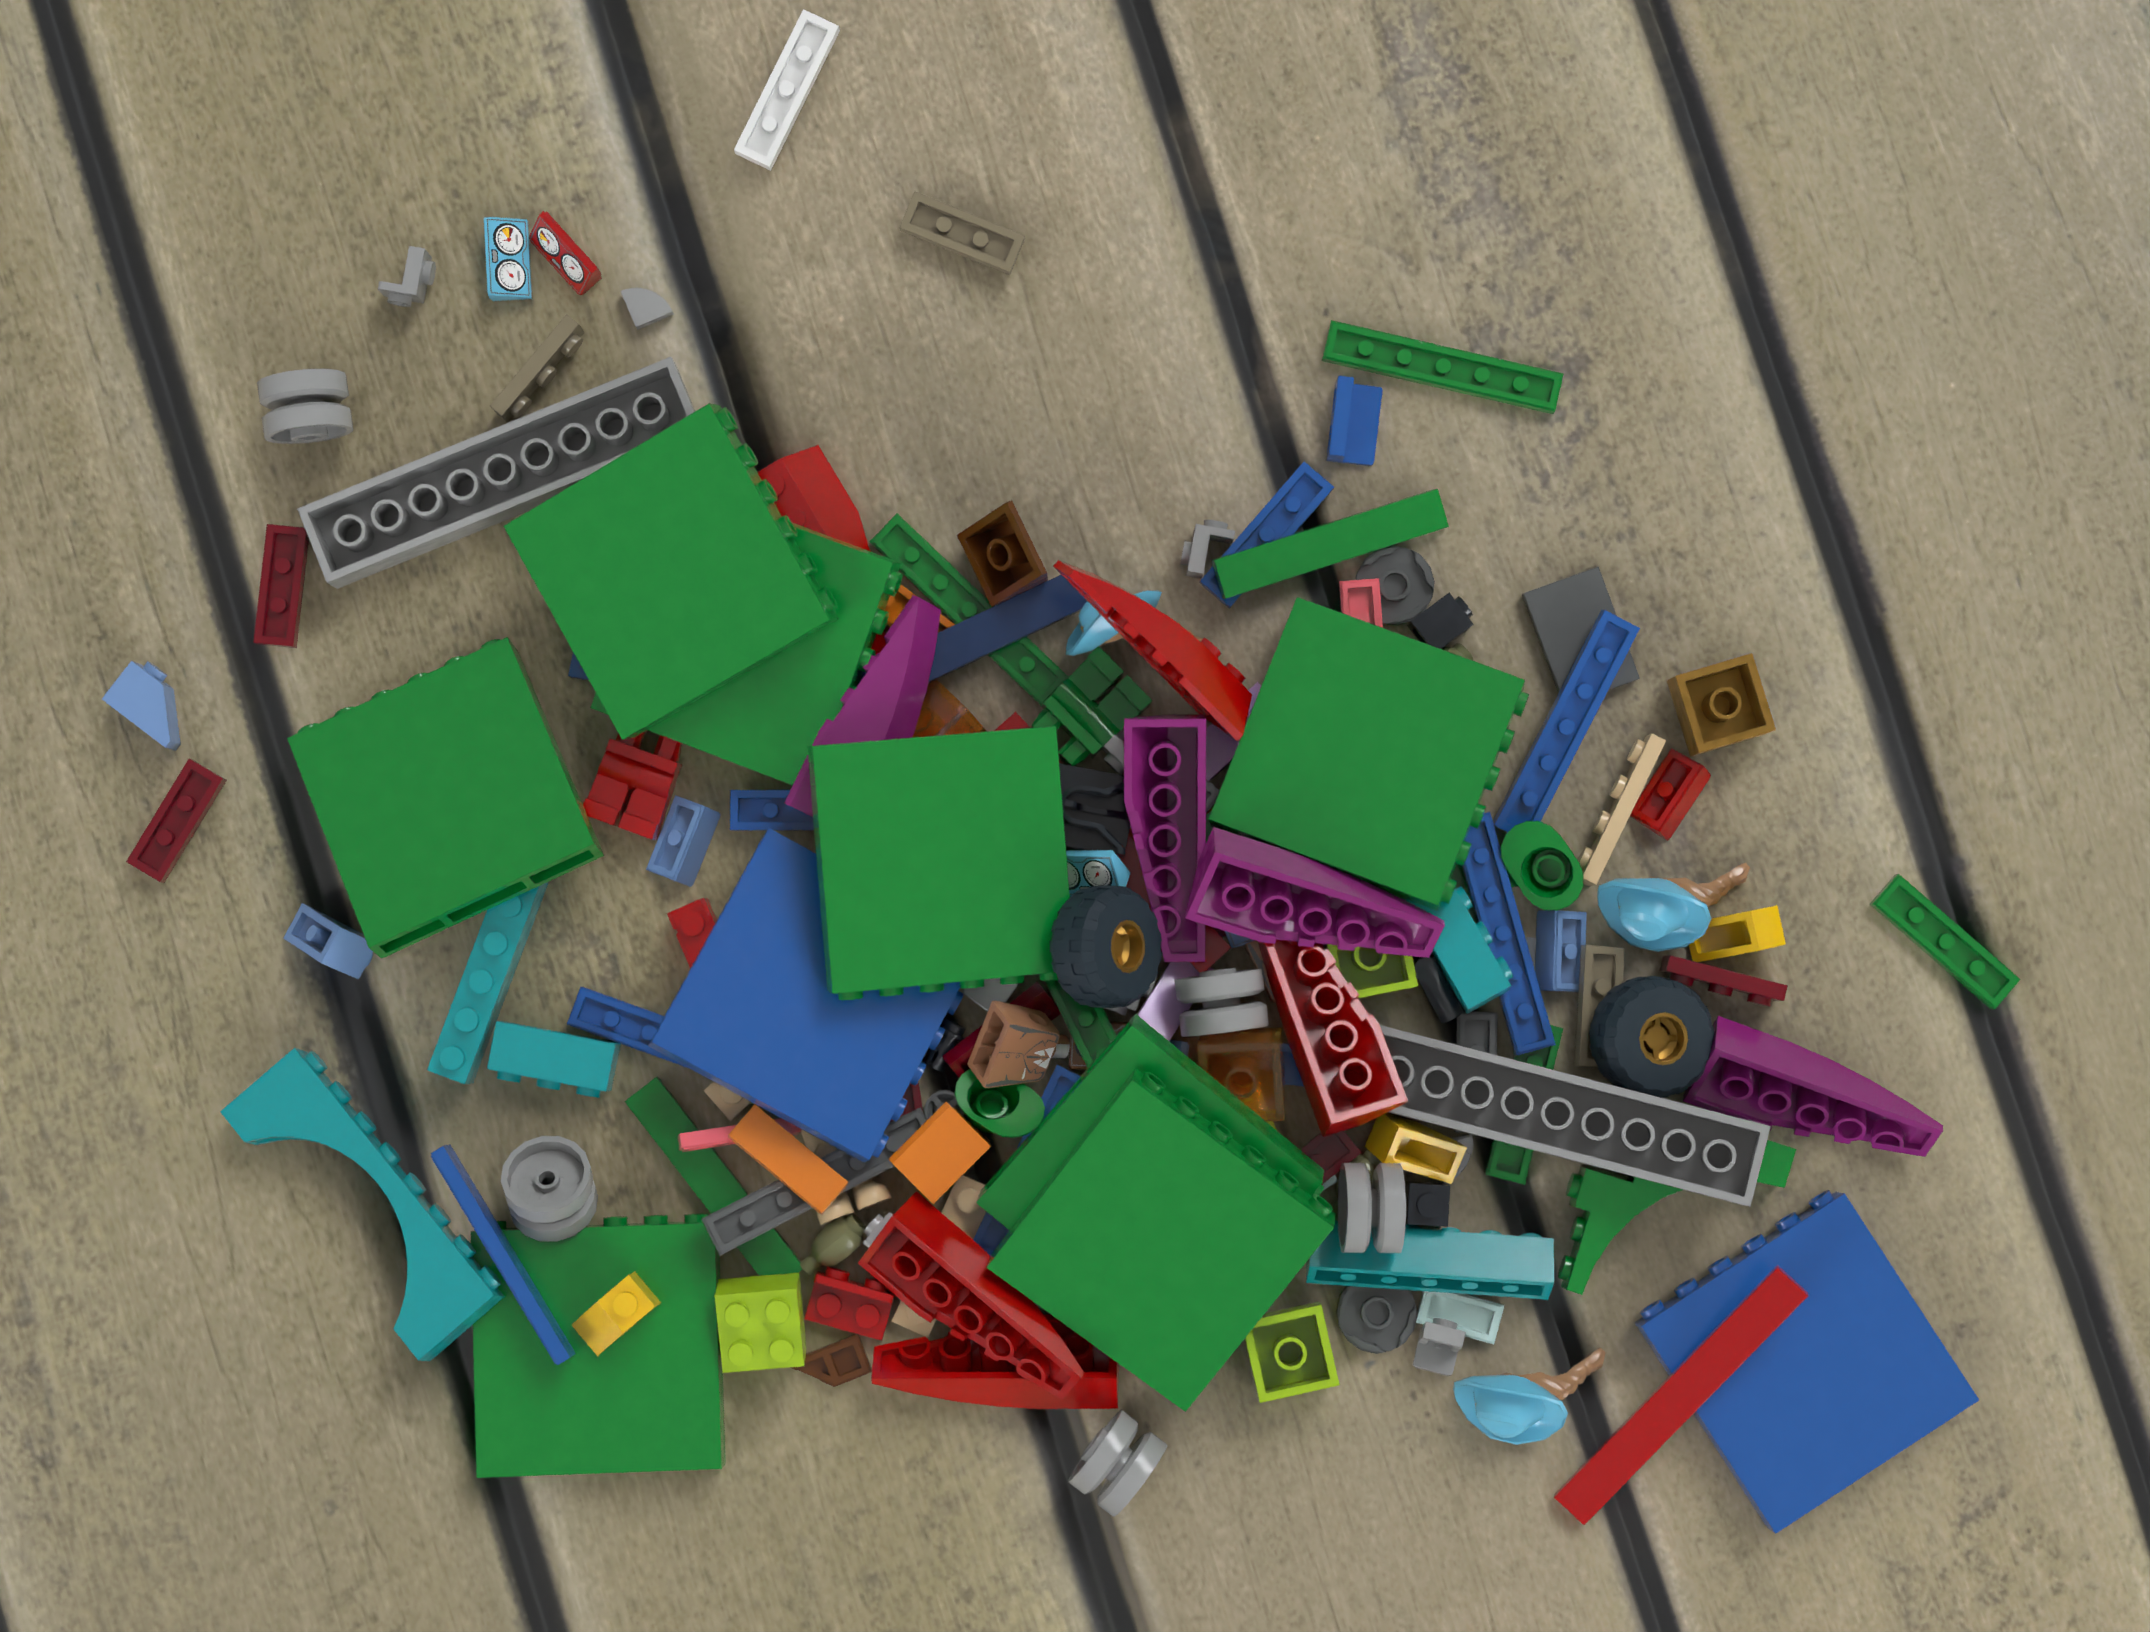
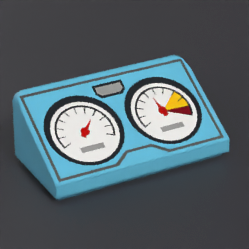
(507, 259)
(1095, 868)

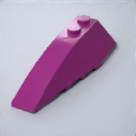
(887, 697)
(1168, 820)
(1288, 897)
(1797, 1089)

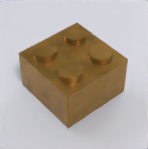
(1721, 704)

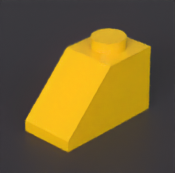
(1739, 934)
(1415, 1147)
(615, 1313)

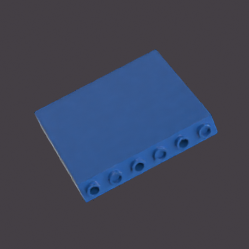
(771, 1032)
(1835, 1383)

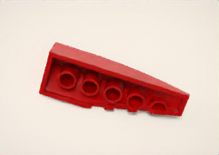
(817, 500)
(1170, 650)
(1331, 1038)
(947, 1278)
(964, 1374)

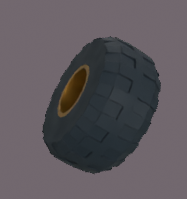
(1105, 946)
(1651, 1036)

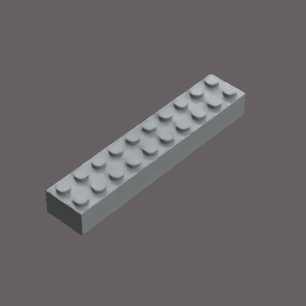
(489, 475)
(1578, 1118)

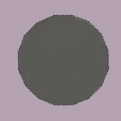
(1399, 599)
(1376, 1317)

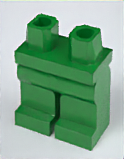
(1081, 717)

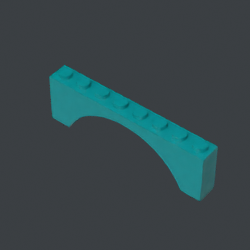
(444, 1281)

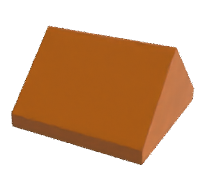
(940, 1152)

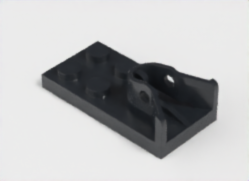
(1094, 809)

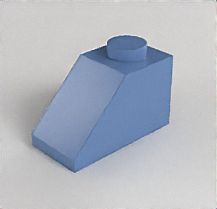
(146, 702)
(329, 941)

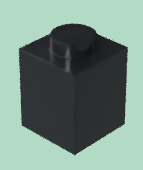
(1442, 622)
(1427, 1203)

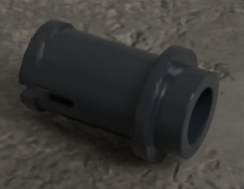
(950, 1038)

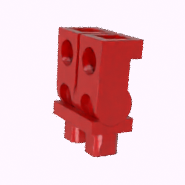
(646, 774)

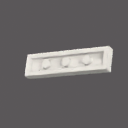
(787, 89)

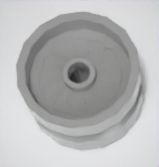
(305, 406)
(1220, 996)
(549, 1188)
(1371, 1208)
(1113, 1459)

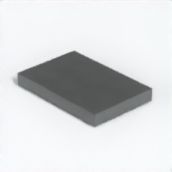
(1563, 619)

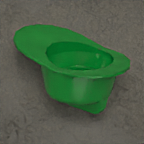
(1542, 865)
(999, 1110)

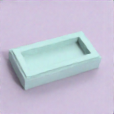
(1472, 1314)

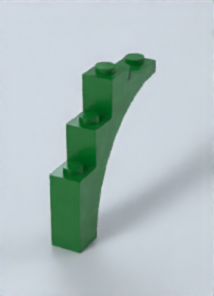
(1614, 1202)

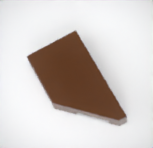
(837, 1361)

